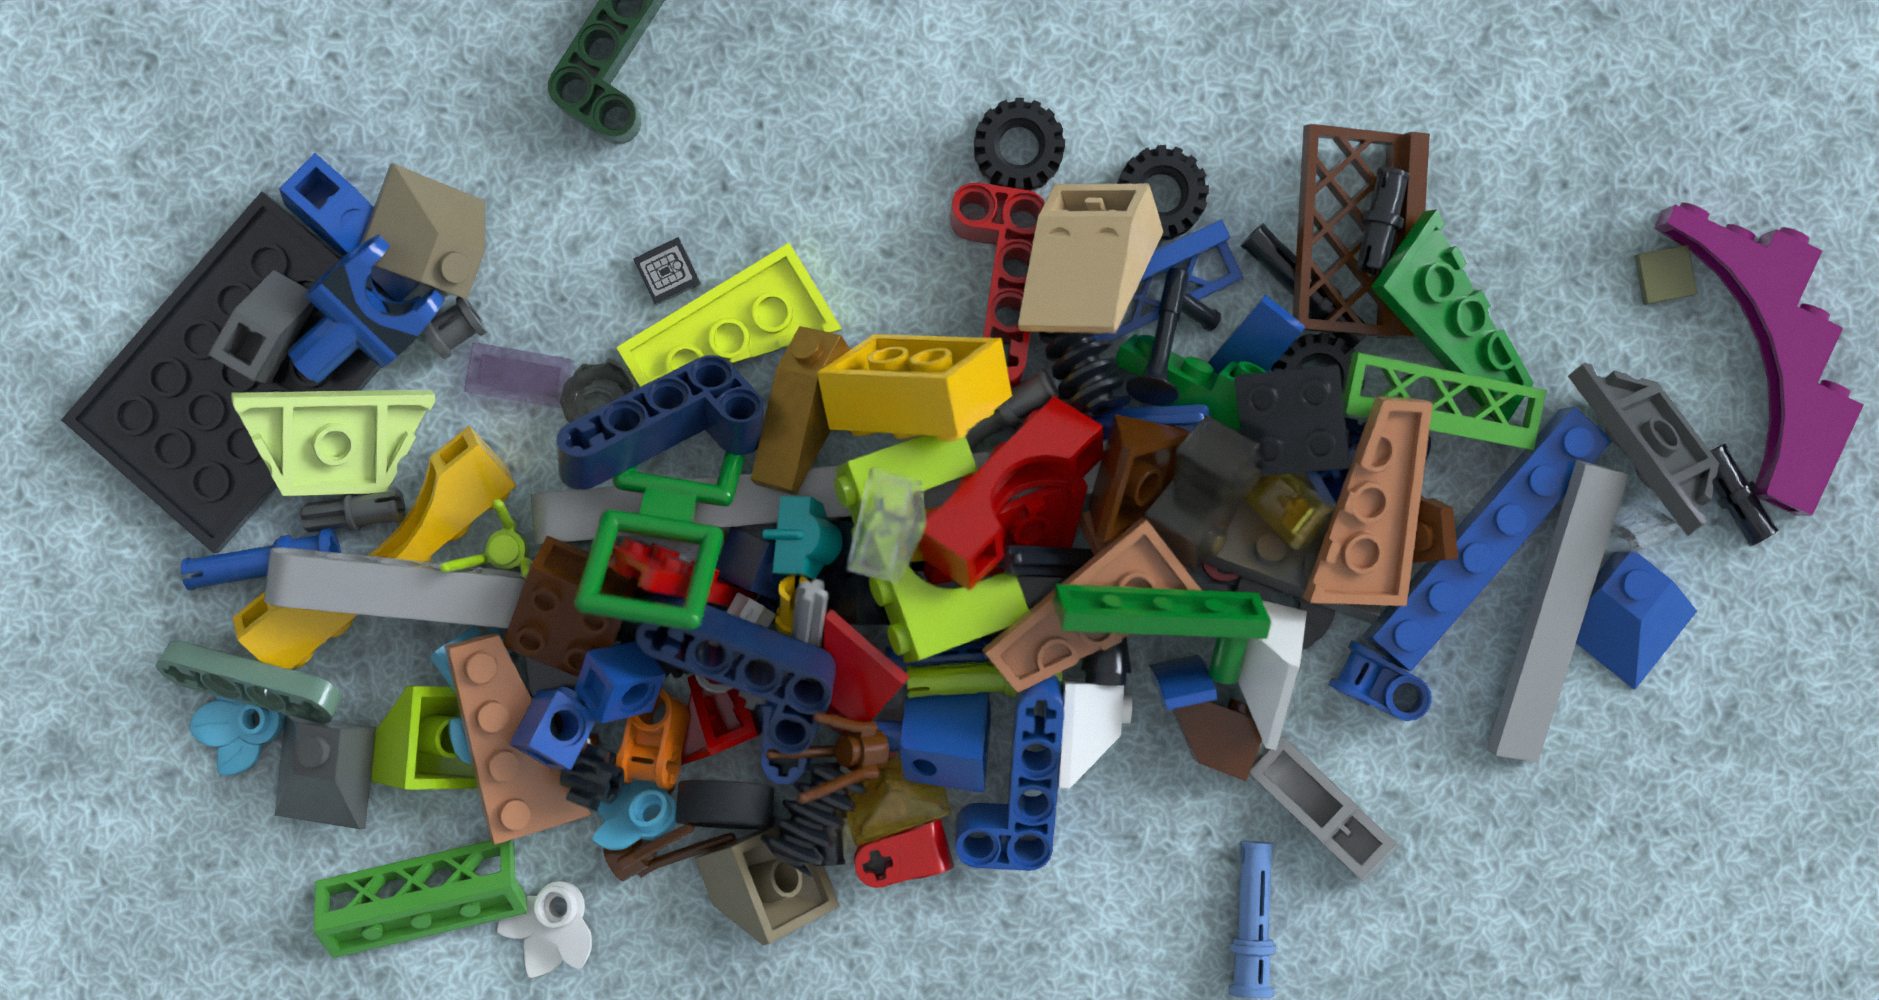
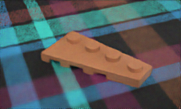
(1375, 521)
(1036, 644)
(513, 789)

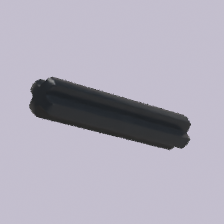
(1043, 561)

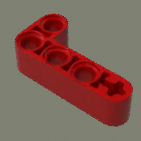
(1010, 243)

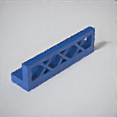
(1173, 255)

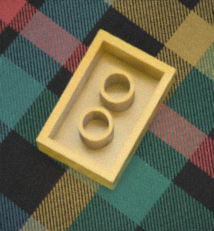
(915, 385)

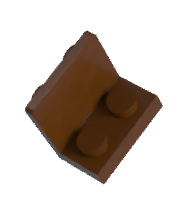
(546, 618)

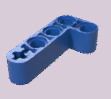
(1028, 771)

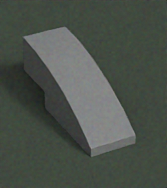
(1324, 810)

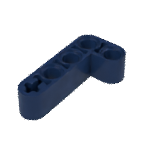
(658, 416)
(735, 666)

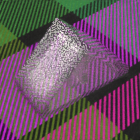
(888, 525)

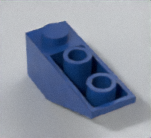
(338, 216)

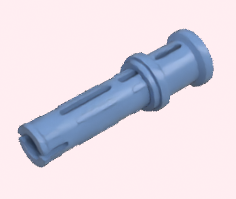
(1253, 944)

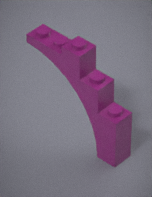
(1767, 280)

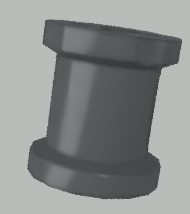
(454, 327)

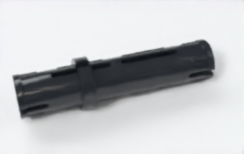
(1281, 265)

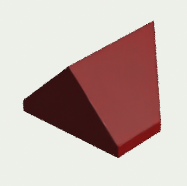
(716, 722)

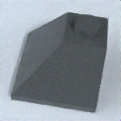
(325, 772)

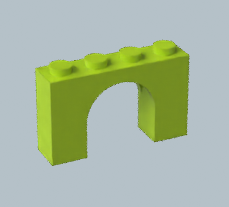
(920, 614)

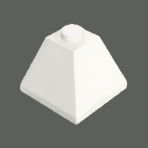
(1272, 669)
(1090, 725)

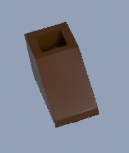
(1220, 736)

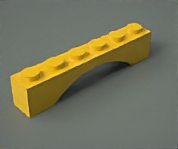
(457, 489)

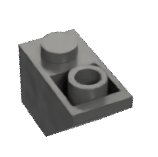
(263, 328)

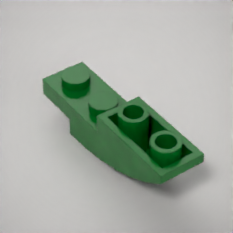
(1192, 378)

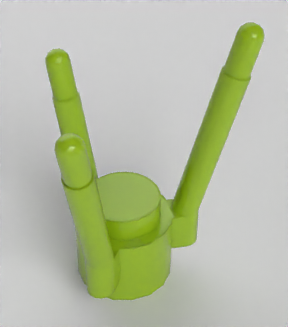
(504, 548)

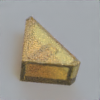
(1290, 507)
(894, 805)

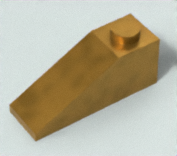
(795, 413)

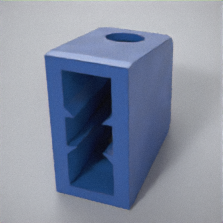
(943, 740)

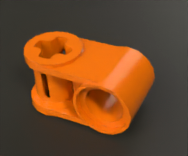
(655, 743)

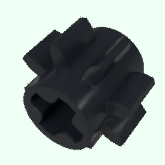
(593, 778)

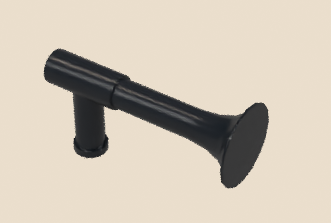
(1153, 385)

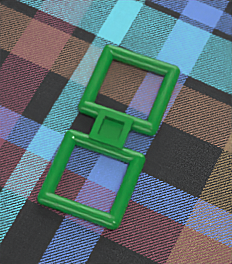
(666, 514)

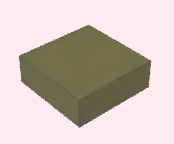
(1666, 274)

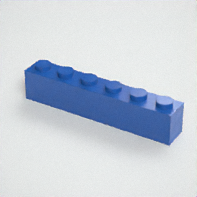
(1488, 538)

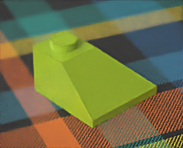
(415, 743)

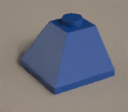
(1632, 616)

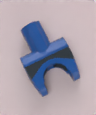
(359, 316)

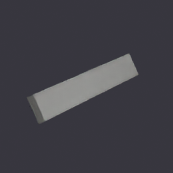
(1557, 611)

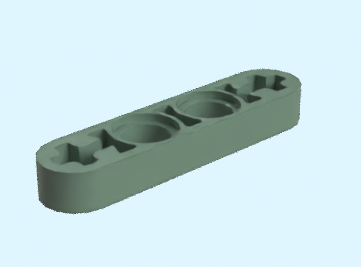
(250, 681)

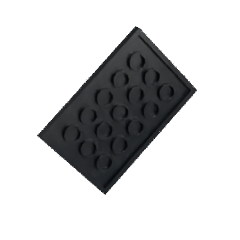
(167, 404)

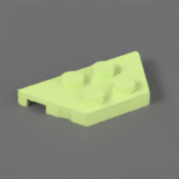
(333, 437)

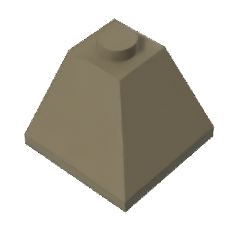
(431, 231)
(762, 890)

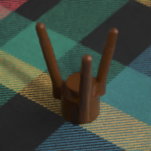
(860, 750)
(641, 856)

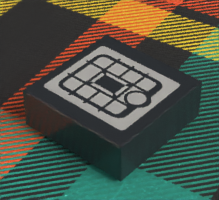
(667, 271)

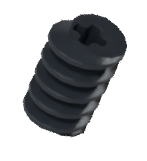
(1084, 372)
(809, 820)

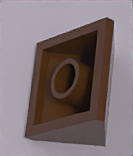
(1132, 473)

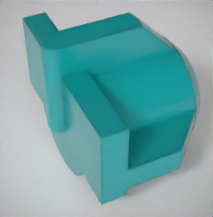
(803, 538)

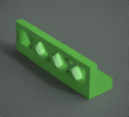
(1452, 422)
(416, 908)

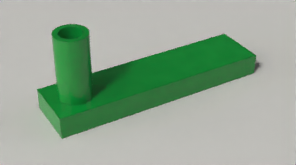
(1156, 611)

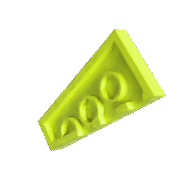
(735, 320)

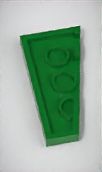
(1445, 312)

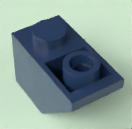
(749, 564)

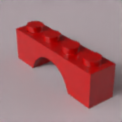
(1049, 450)

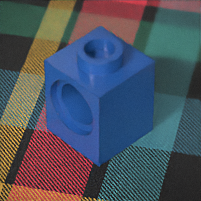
(619, 681)
(534, 733)

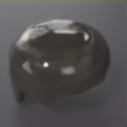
(589, 381)

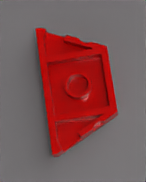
(665, 572)

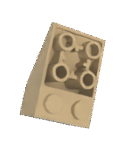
(1088, 257)

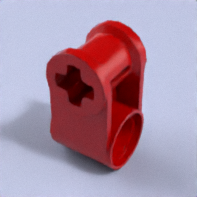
(913, 854)

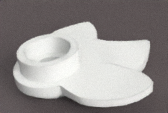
(549, 935)

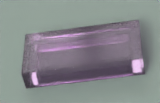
(517, 374)

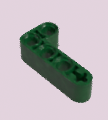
(599, 74)

